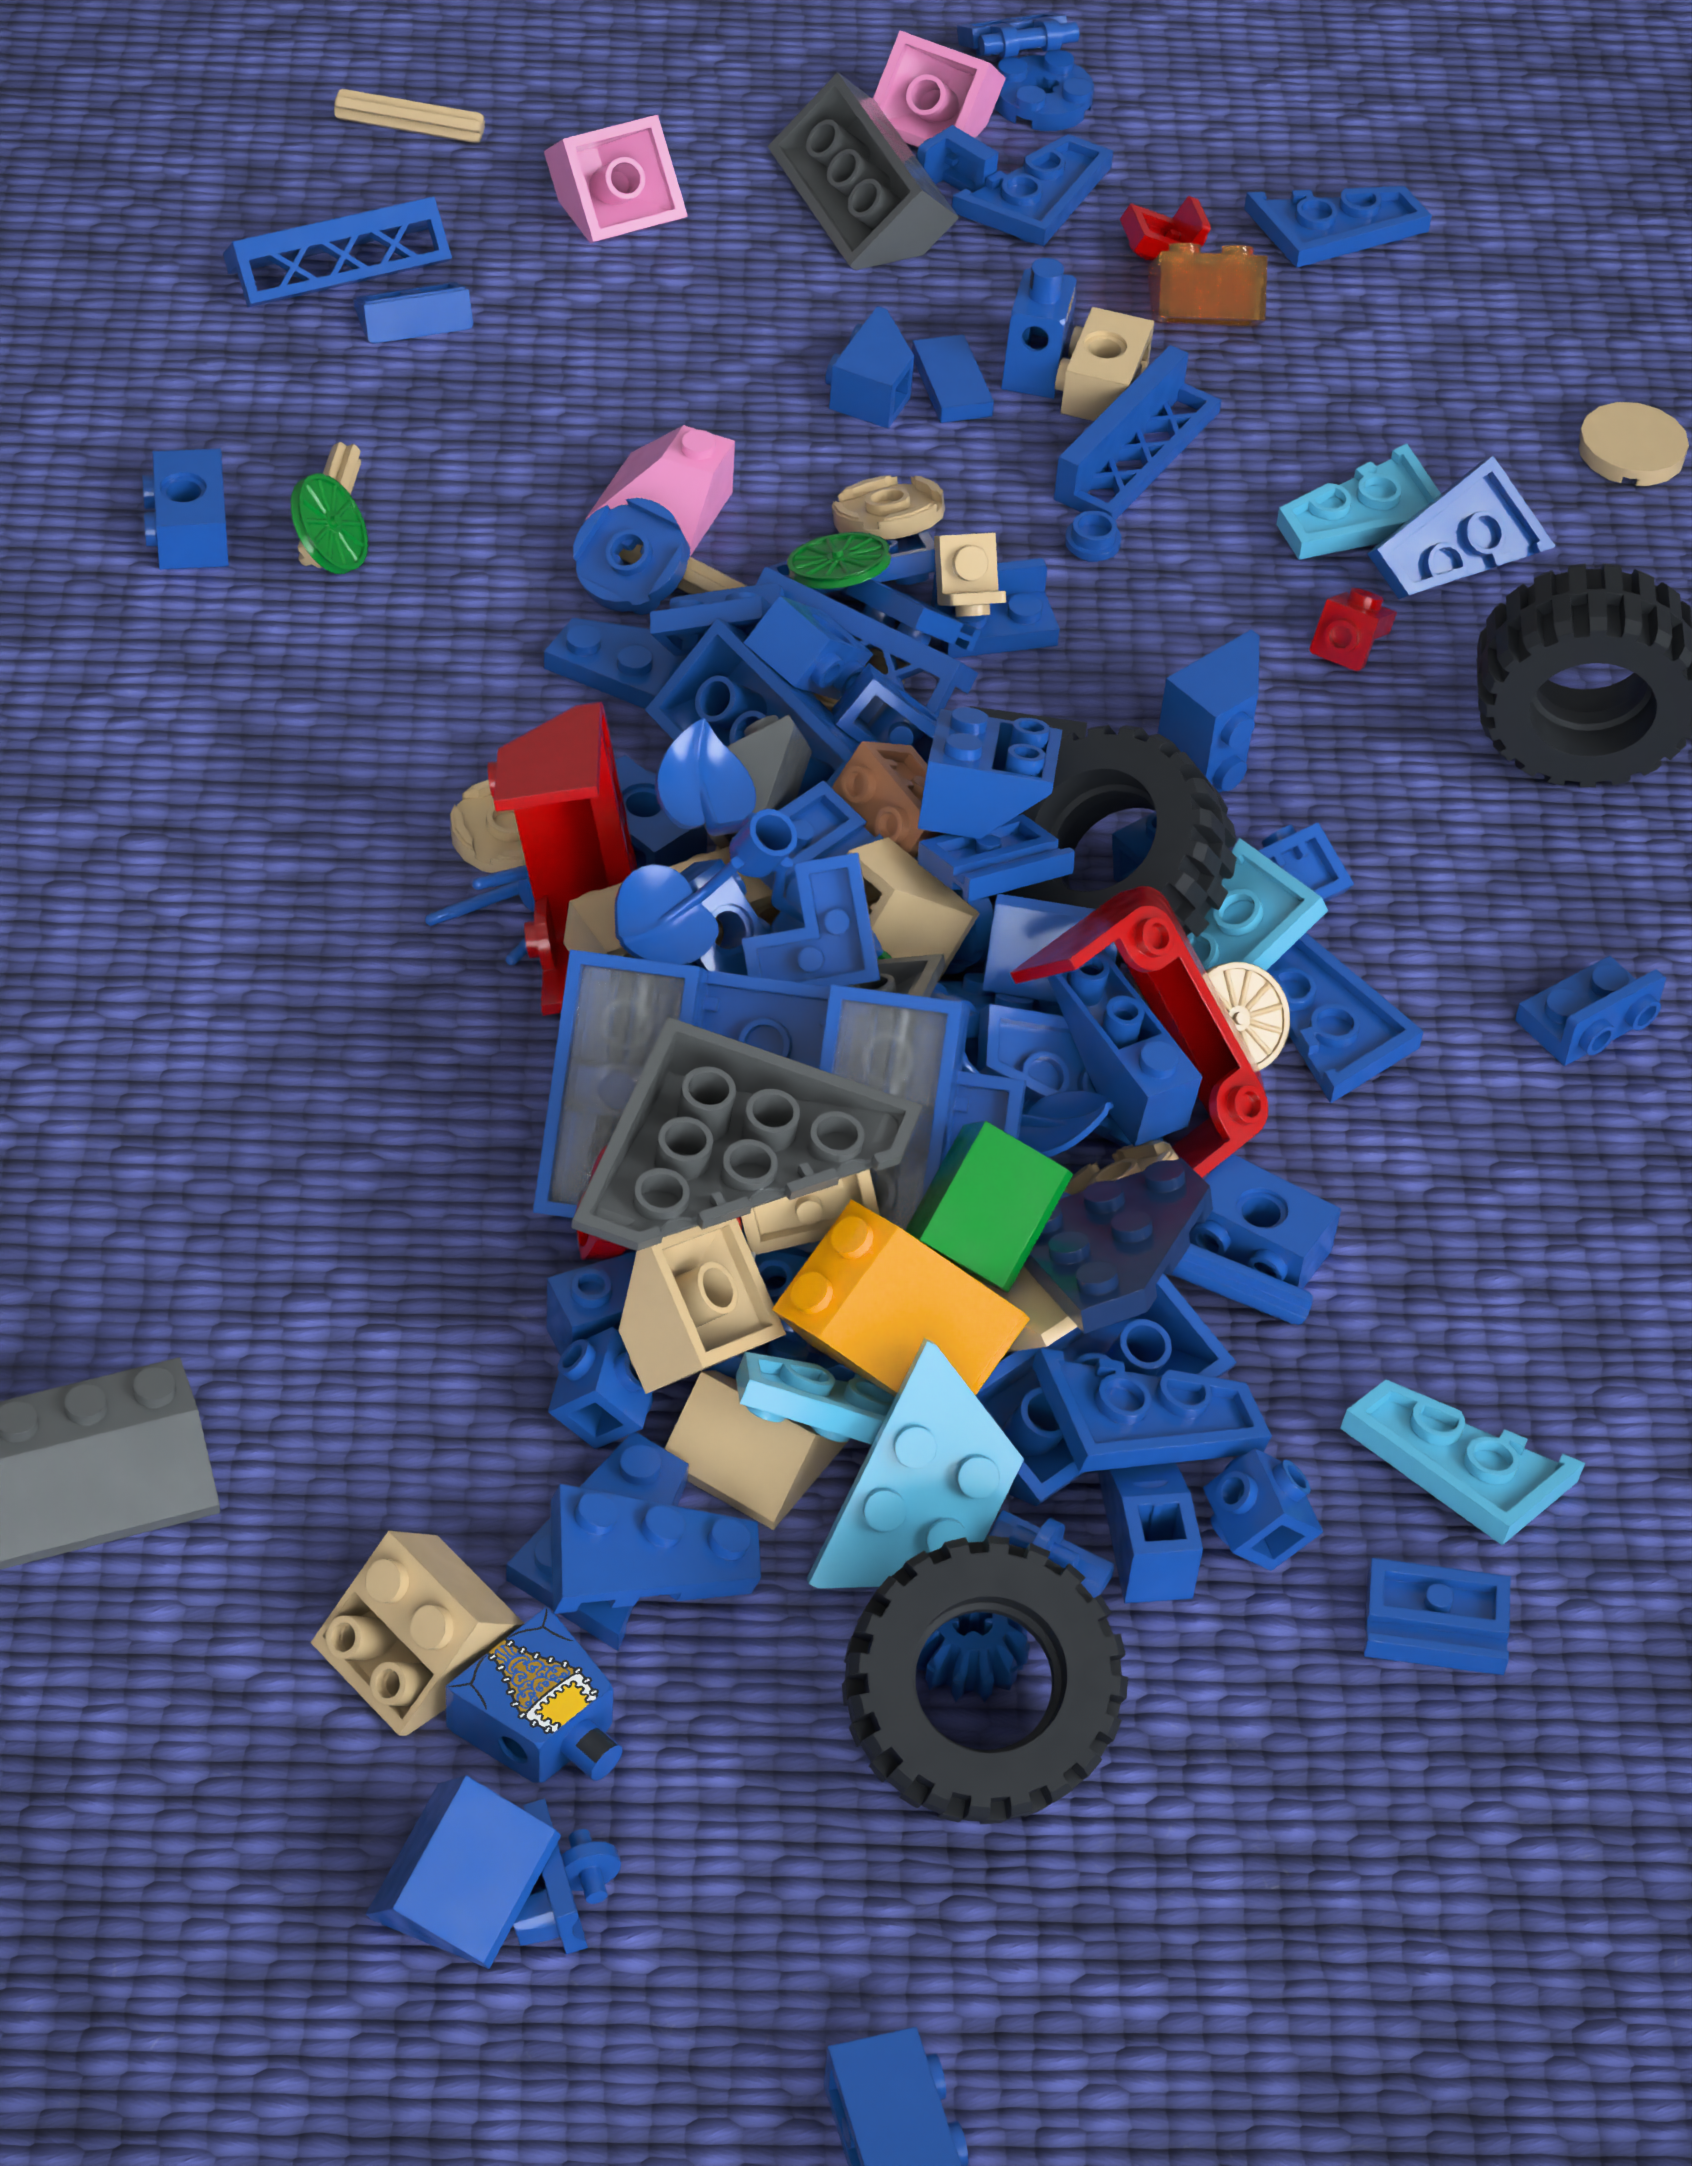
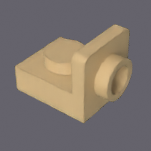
(967, 573)

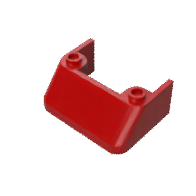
(569, 825)
(1183, 1002)

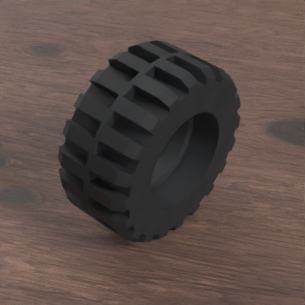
(1576, 622)
(1146, 772)
(1054, 1610)

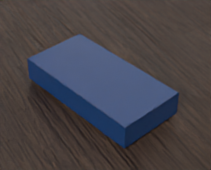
(952, 378)

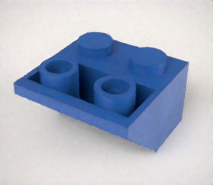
(985, 771)

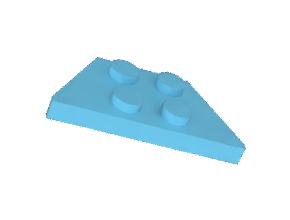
(925, 1481)

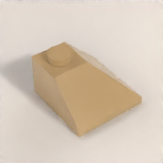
(695, 1305)

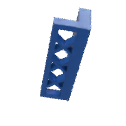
(330, 238)
(1120, 437)
(883, 638)

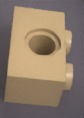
(1103, 361)

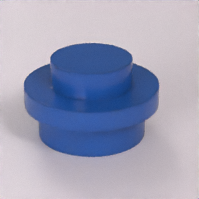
(1093, 536)

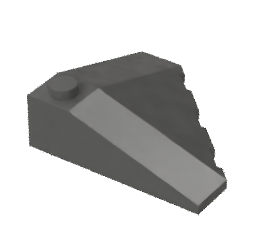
(730, 1131)

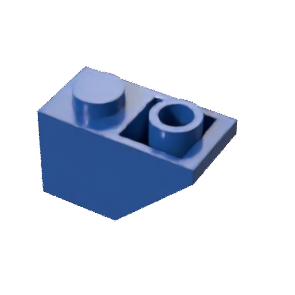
(872, 372)

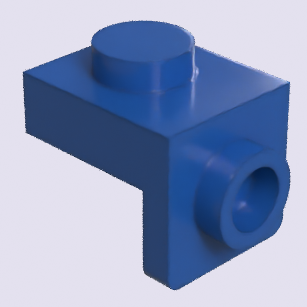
(957, 159)

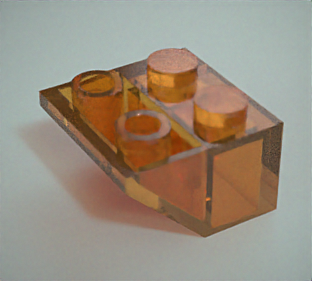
(1208, 286)

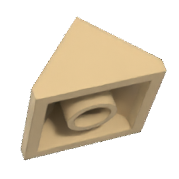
(743, 1458)

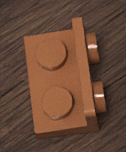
(887, 790)

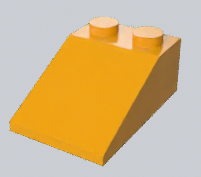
(880, 1291)

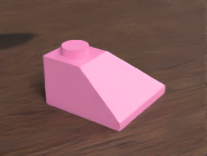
(935, 88)
(616, 179)
(684, 473)

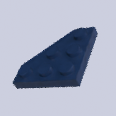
(1117, 1240)

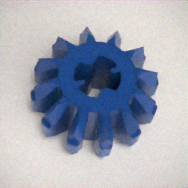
(975, 1654)

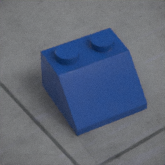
(1212, 710)

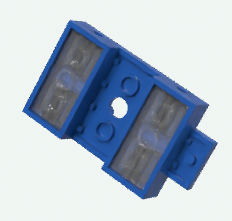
(865, 1035)

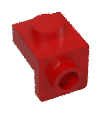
(1153, 232)
(1350, 626)

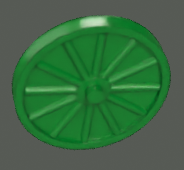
(329, 523)
(839, 560)

